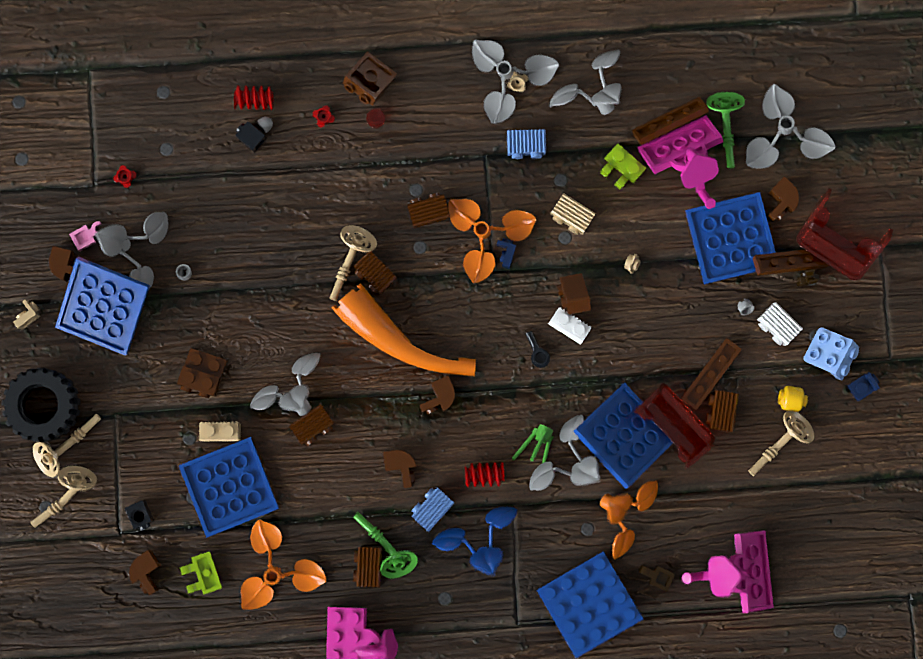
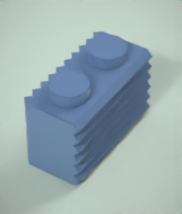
(526, 143)
(432, 509)

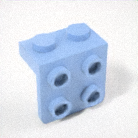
(832, 353)

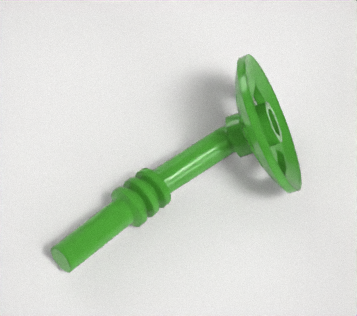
(725, 108)
(395, 557)

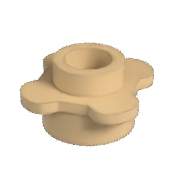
(517, 86)
(632, 263)

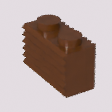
(428, 210)
(375, 273)
(574, 294)
(722, 411)
(311, 425)
(368, 569)

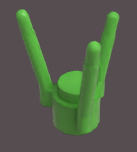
(542, 435)

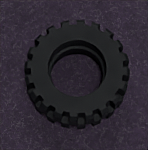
(15, 405)

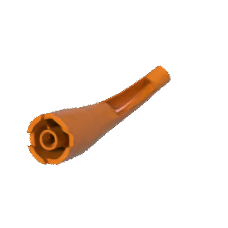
(372, 323)

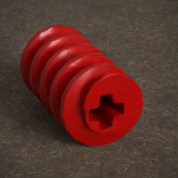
(253, 97)
(484, 474)

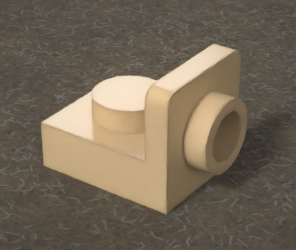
(26, 318)

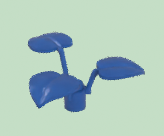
(485, 558)

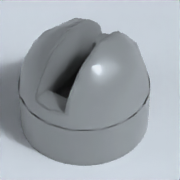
(265, 123)
(180, 272)
(745, 307)

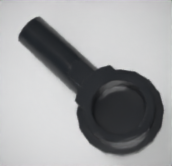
(539, 357)

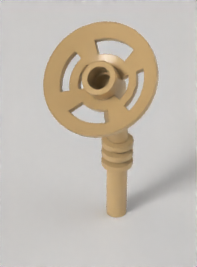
(355, 245)
(793, 431)
(52, 455)
(75, 483)

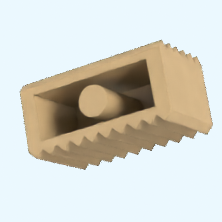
(572, 214)
(219, 431)

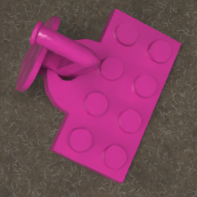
(686, 152)
(743, 573)
(352, 640)

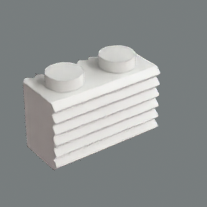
(779, 324)
(569, 325)

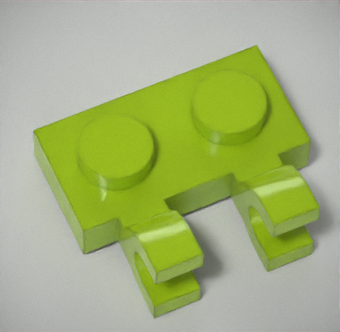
(625, 164)
(206, 574)

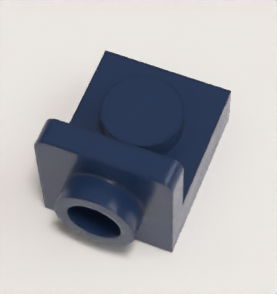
(506, 256)
(864, 386)

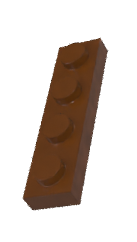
(670, 121)
(786, 262)
(710, 374)

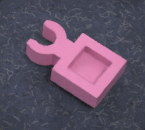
(84, 236)

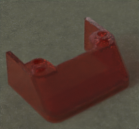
(836, 250)
(677, 423)

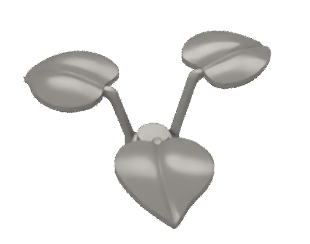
(490, 54)
(605, 98)
(781, 104)
(115, 241)
(296, 397)
(582, 472)

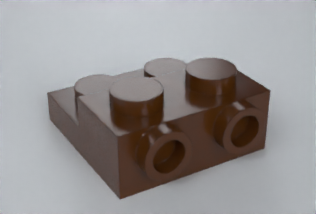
(369, 79)
(201, 373)

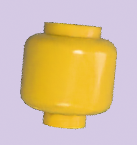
(792, 398)

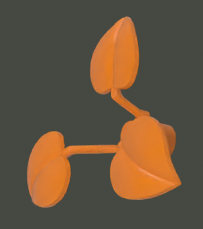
(465, 213)
(618, 507)
(254, 591)

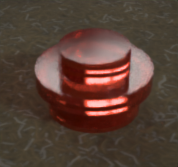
(375, 118)

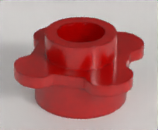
(323, 111)
(125, 181)

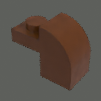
(787, 196)
(61, 262)
(444, 396)
(400, 460)
(140, 571)

